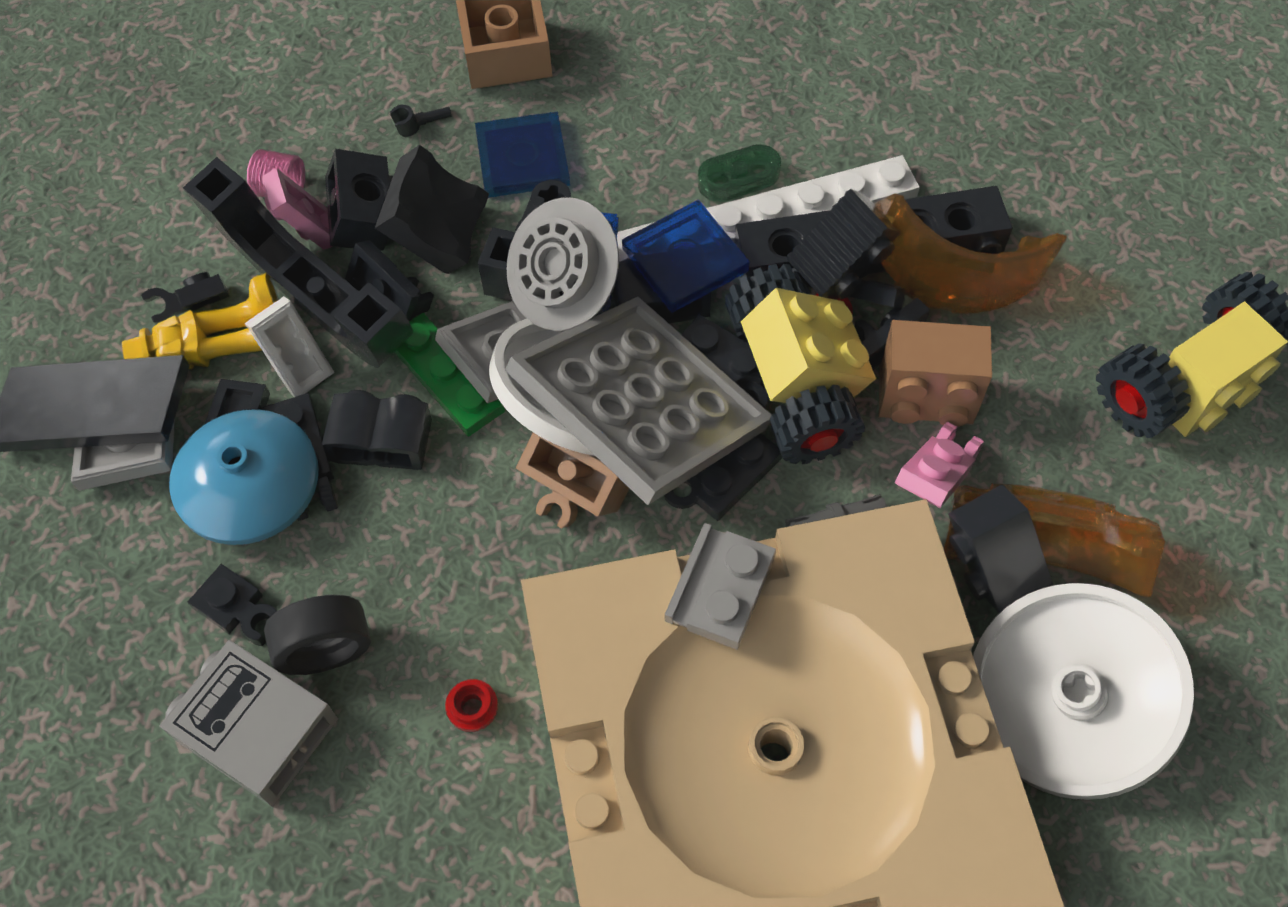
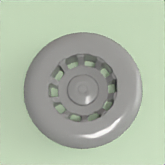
(548, 262)

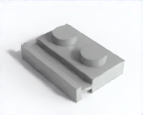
(720, 586)

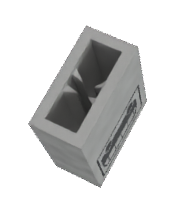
(249, 721)

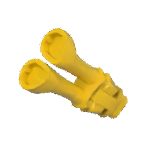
(189, 331)

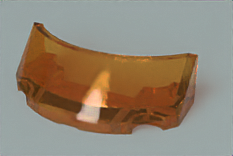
(958, 277)
(1083, 535)

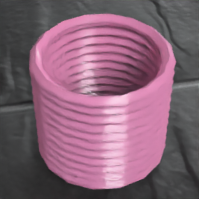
(265, 161)

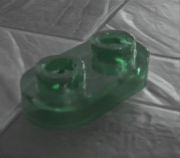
(737, 173)

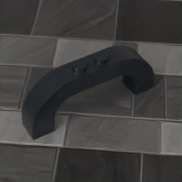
(358, 319)

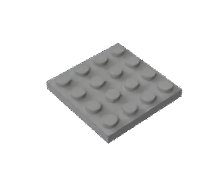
(639, 397)

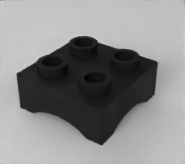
(431, 211)

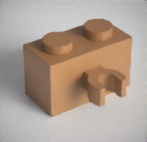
(573, 478)

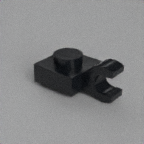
(197, 292)

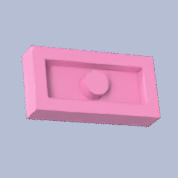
(296, 207)

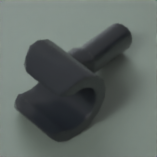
(409, 123)

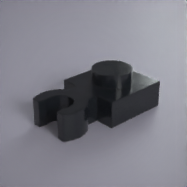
(231, 600)

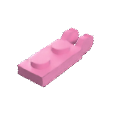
(939, 466)

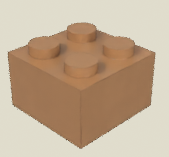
(504, 41)
(934, 372)

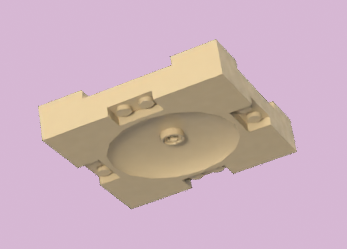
(847, 665)

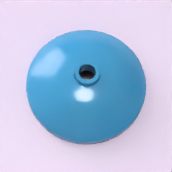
(255, 494)

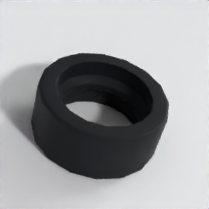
(317, 634)

